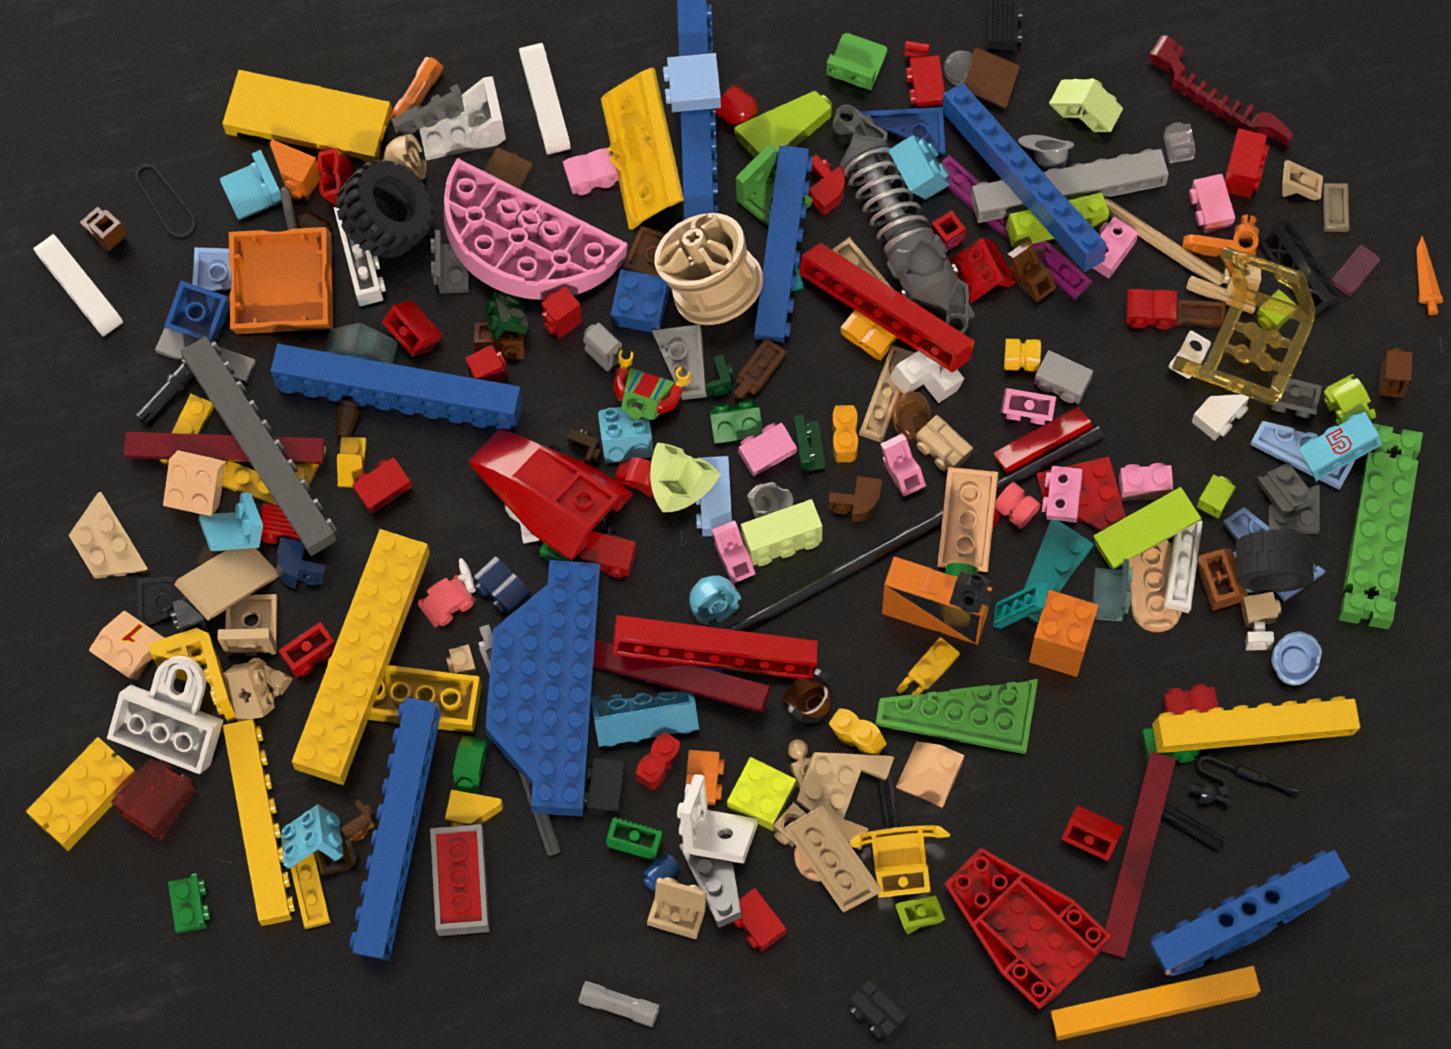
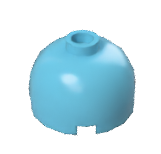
(713, 599)

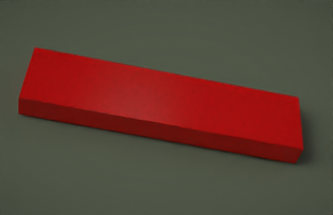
(1042, 440)

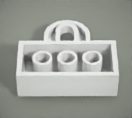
(168, 721)

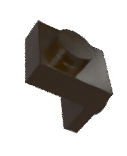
(584, 441)
(327, 865)

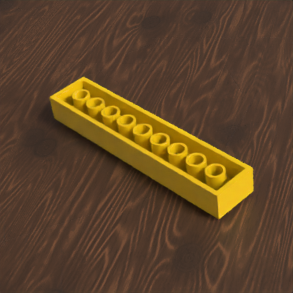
(361, 657)

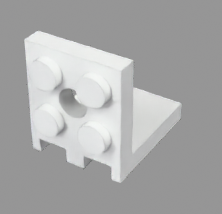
(703, 827)

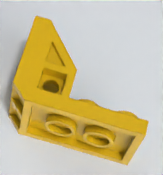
(200, 648)

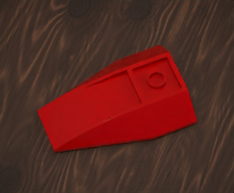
(548, 490)
(1026, 926)

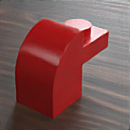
(830, 188)
(635, 475)

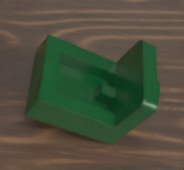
(723, 371)

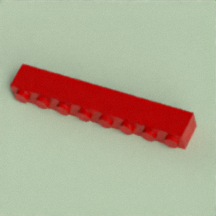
(886, 307)
(714, 647)

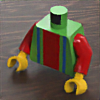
(644, 393)

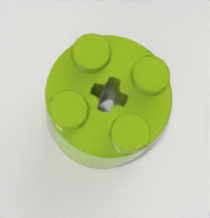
(1347, 398)

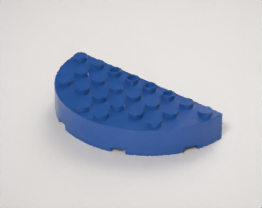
(1250, 916)

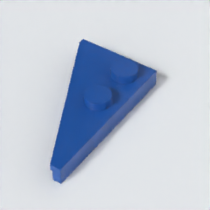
(920, 122)

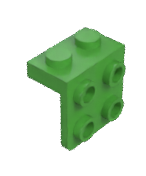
(856, 61)

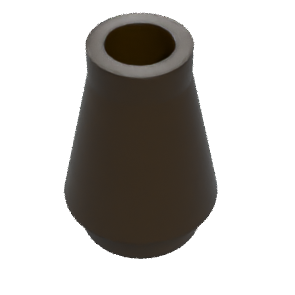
(346, 417)

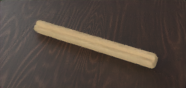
(1165, 244)

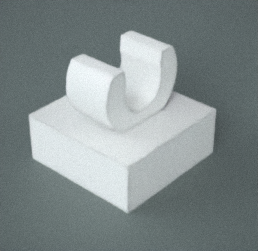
(1259, 638)

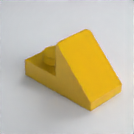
(351, 460)

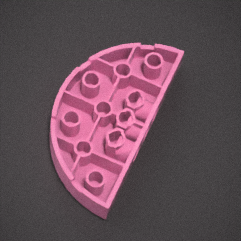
(521, 240)

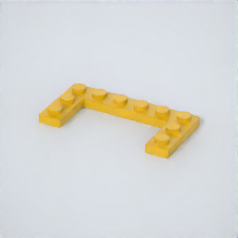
(235, 475)

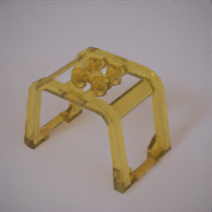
(1236, 262)

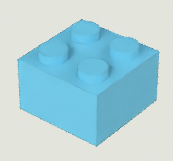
(920, 167)

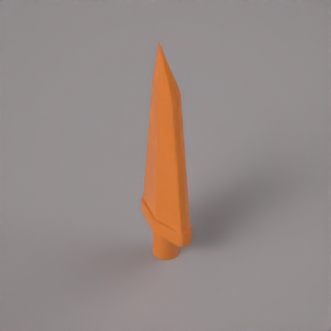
(1428, 286)

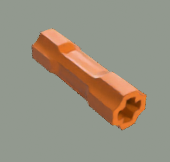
(425, 77)

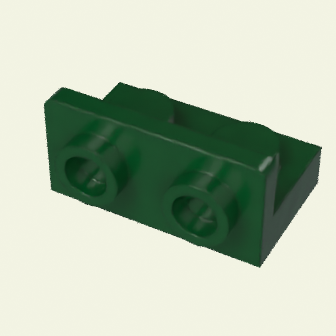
(808, 444)

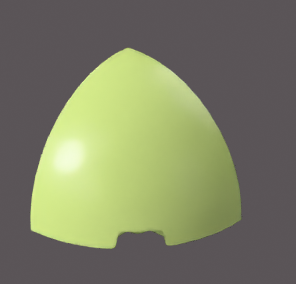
(679, 478)

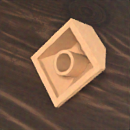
(930, 772)

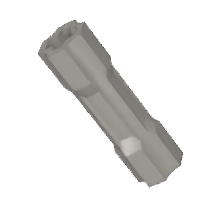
(635, 1009)

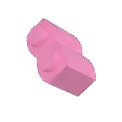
(590, 171)

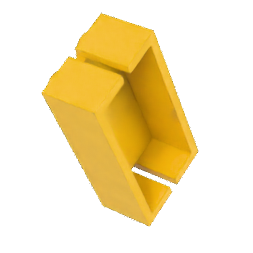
(81, 794)

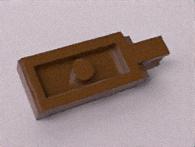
(758, 369)

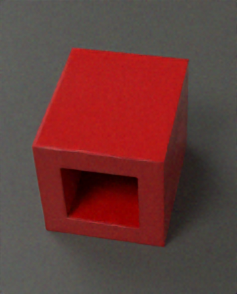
(949, 229)

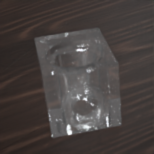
(1179, 142)

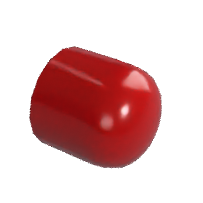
(737, 106)

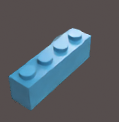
(643, 716)

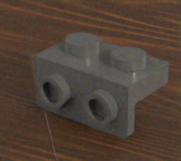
(1299, 397)

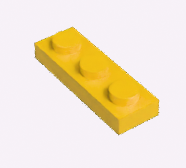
(310, 893)

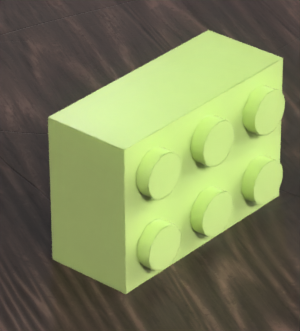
(782, 533)

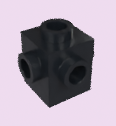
(970, 592)

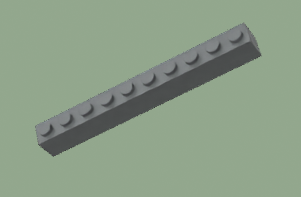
(258, 446)

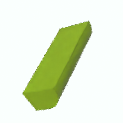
(1146, 528)

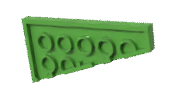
(974, 715)

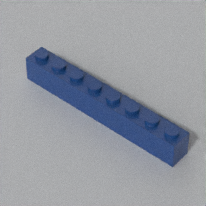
(782, 244)

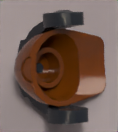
(809, 699)

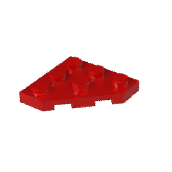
(1099, 494)

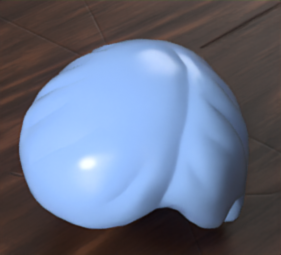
(1296, 657)

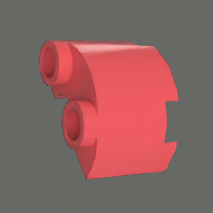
(444, 600)

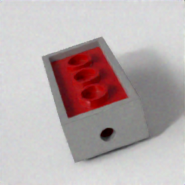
(459, 880)

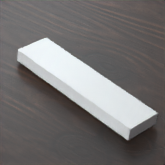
(1183, 568)

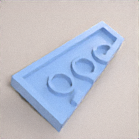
(212, 269)
(1284, 444)

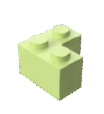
(1088, 102)

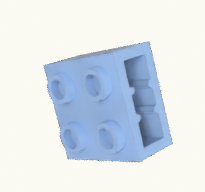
(692, 82)

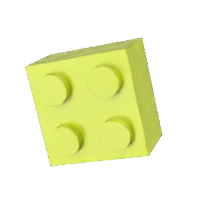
(761, 793)

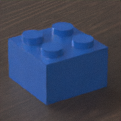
(639, 301)
(197, 312)

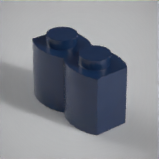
(502, 586)

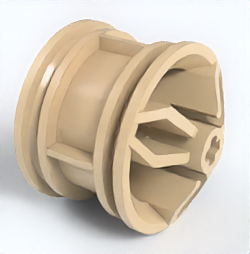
(709, 269)

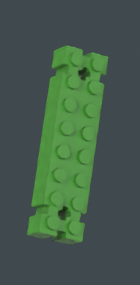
(1381, 528)

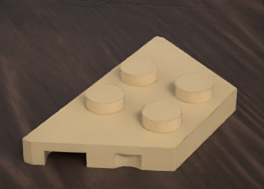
(105, 543)

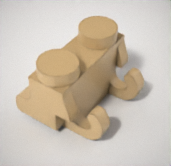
(276, 680)

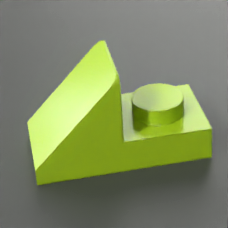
(919, 913)

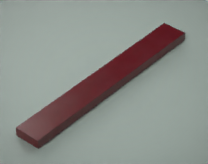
(221, 447)
(684, 678)
(1138, 853)

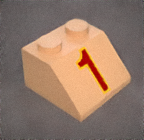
(125, 645)

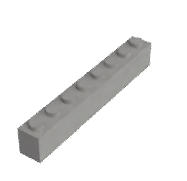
(1110, 176)

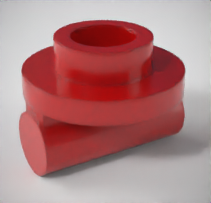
(916, 49)

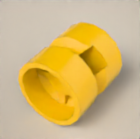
(1022, 355)

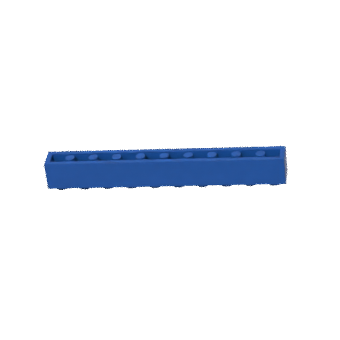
(1024, 177)

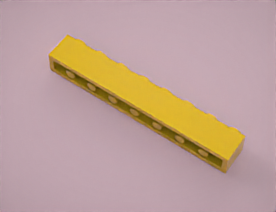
(1255, 725)
(257, 822)

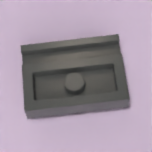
(1286, 490)

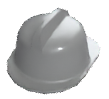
(1047, 150)

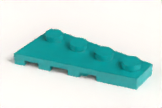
(1057, 559)

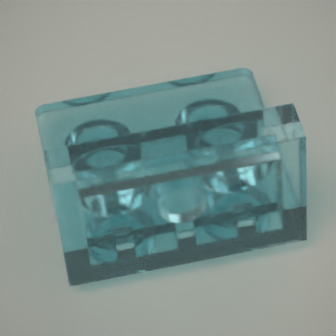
(1111, 592)

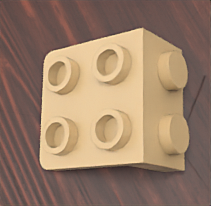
(678, 907)

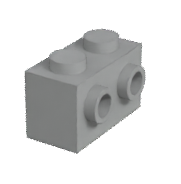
(1063, 377)

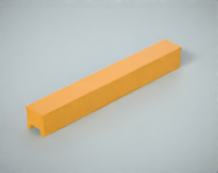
(1155, 1003)

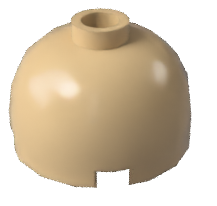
(405, 151)

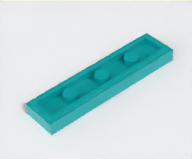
(1020, 605)

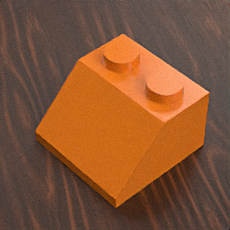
(296, 169)

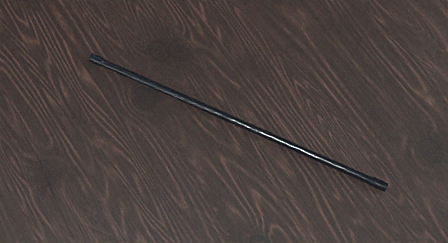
(1081, 441)

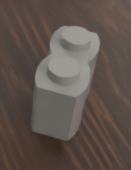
(602, 346)

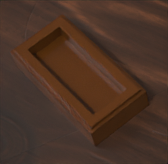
(1200, 313)

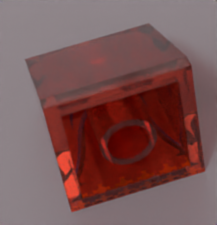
(154, 797)

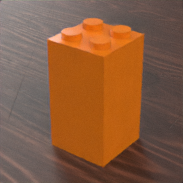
(1063, 633)

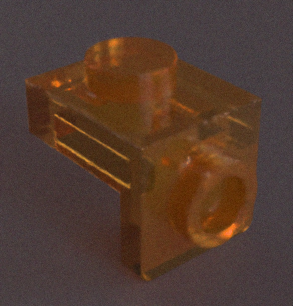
(358, 827)

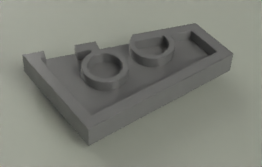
(438, 109)

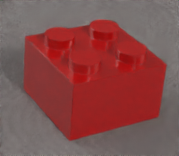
(1246, 163)

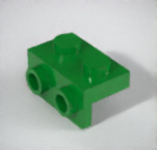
(736, 421)

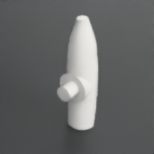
(466, 576)

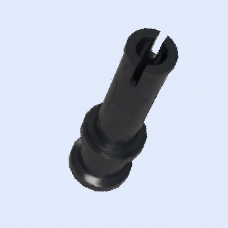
(175, 382)

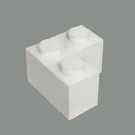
(922, 370)

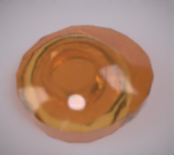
(911, 414)

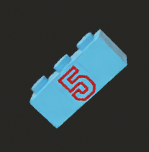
(1340, 445)

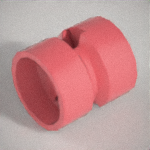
(1018, 506)

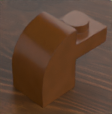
(104, 228)
(1029, 273)
(861, 504)

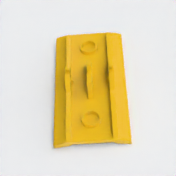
(641, 147)

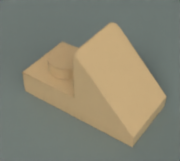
(1301, 181)

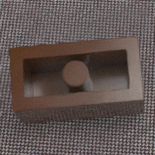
(1395, 373)

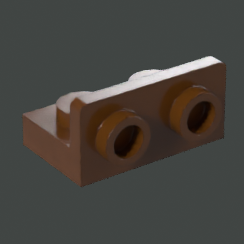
(509, 343)

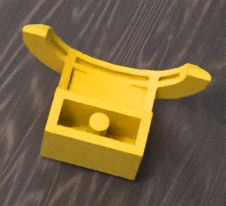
(900, 858)

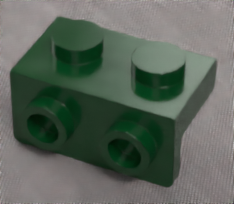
(506, 313)

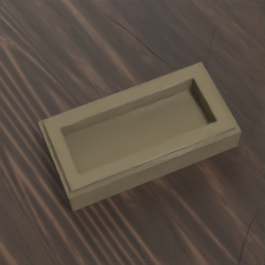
(1335, 207)

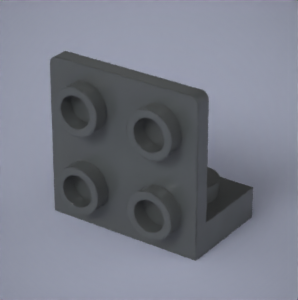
(446, 268)

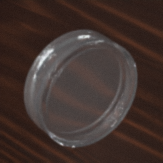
(956, 66)

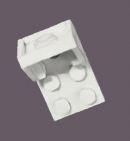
(472, 130)

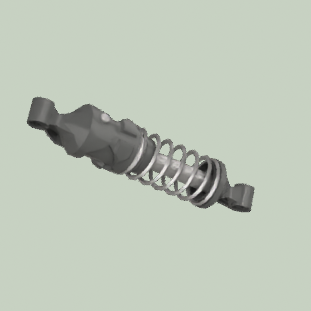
(912, 250)

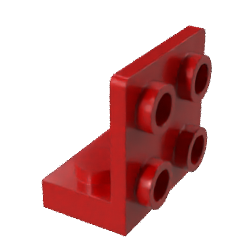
(982, 268)

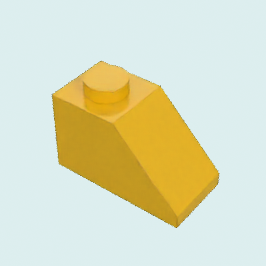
(470, 808)

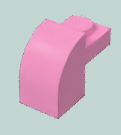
(901, 465)
(732, 552)

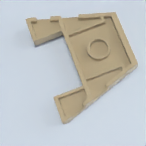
(832, 782)

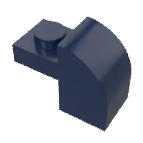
(292, 568)

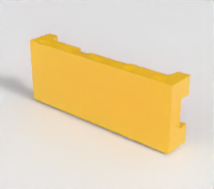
(307, 115)

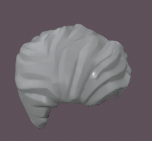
(769, 499)

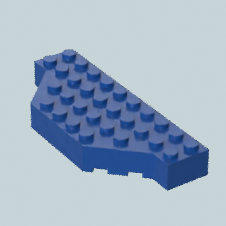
(545, 686)

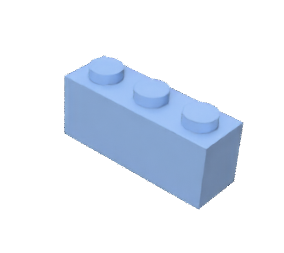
(717, 501)

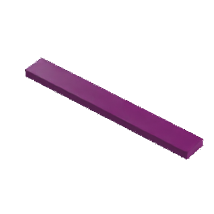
(1062, 270)

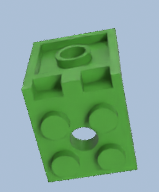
(757, 183)

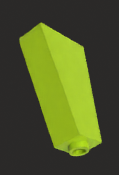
(785, 124)

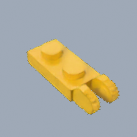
(930, 667)

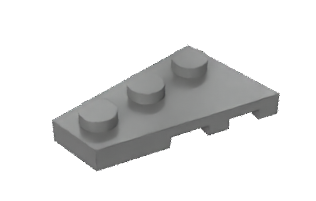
(684, 349)

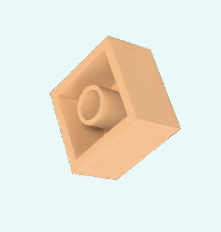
(194, 483)

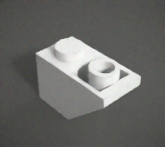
(1218, 413)

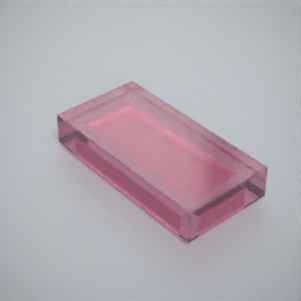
(1355, 270)

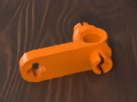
(1214, 246)

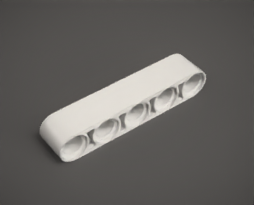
(544, 98)
(78, 285)

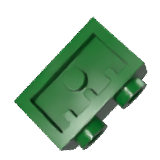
(188, 904)

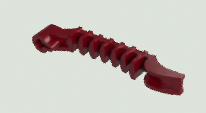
(1167, 56)

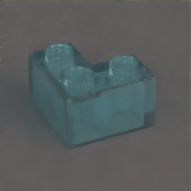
(362, 343)

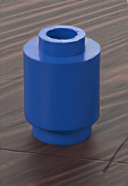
(662, 868)

